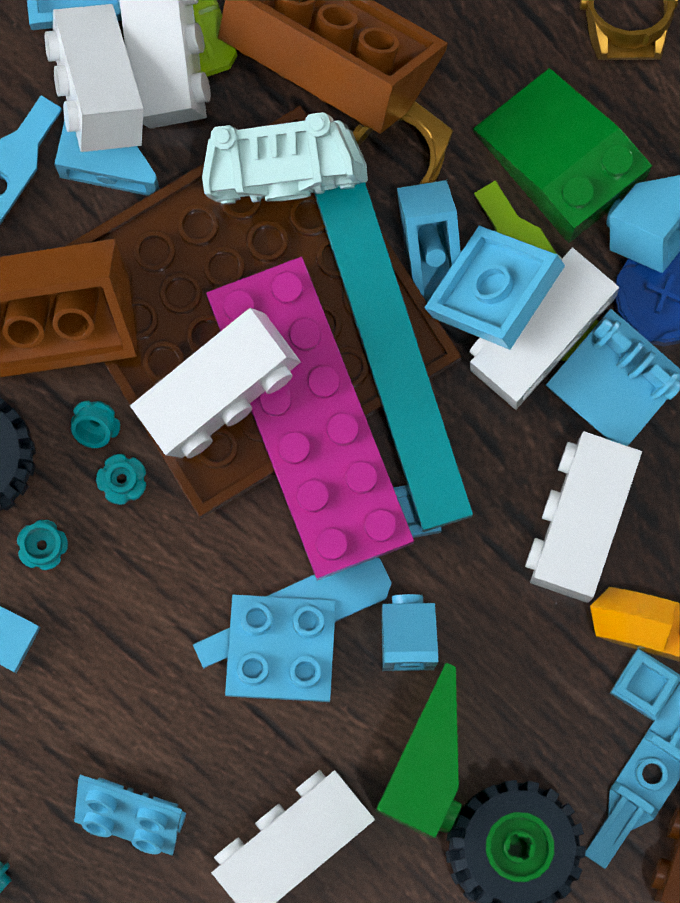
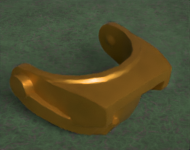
(620, 44)
(433, 129)

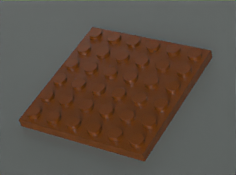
(187, 245)

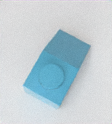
(110, 168)
(647, 223)
(429, 233)
(409, 634)

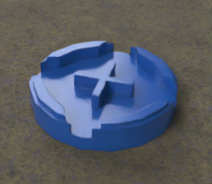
(650, 301)

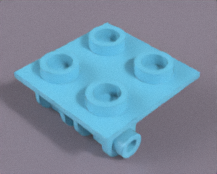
(616, 379)
(280, 648)
(110, 810)

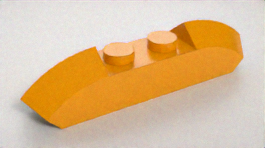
(638, 621)

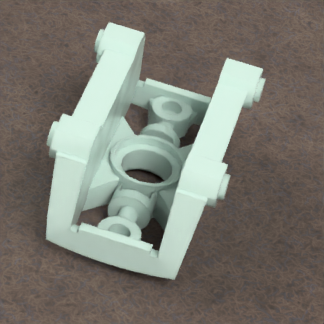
(282, 160)

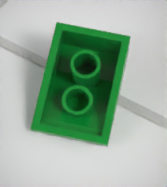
(563, 153)
(427, 772)

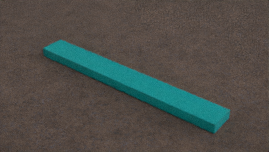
(394, 357)

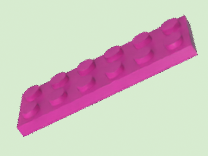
(318, 429)

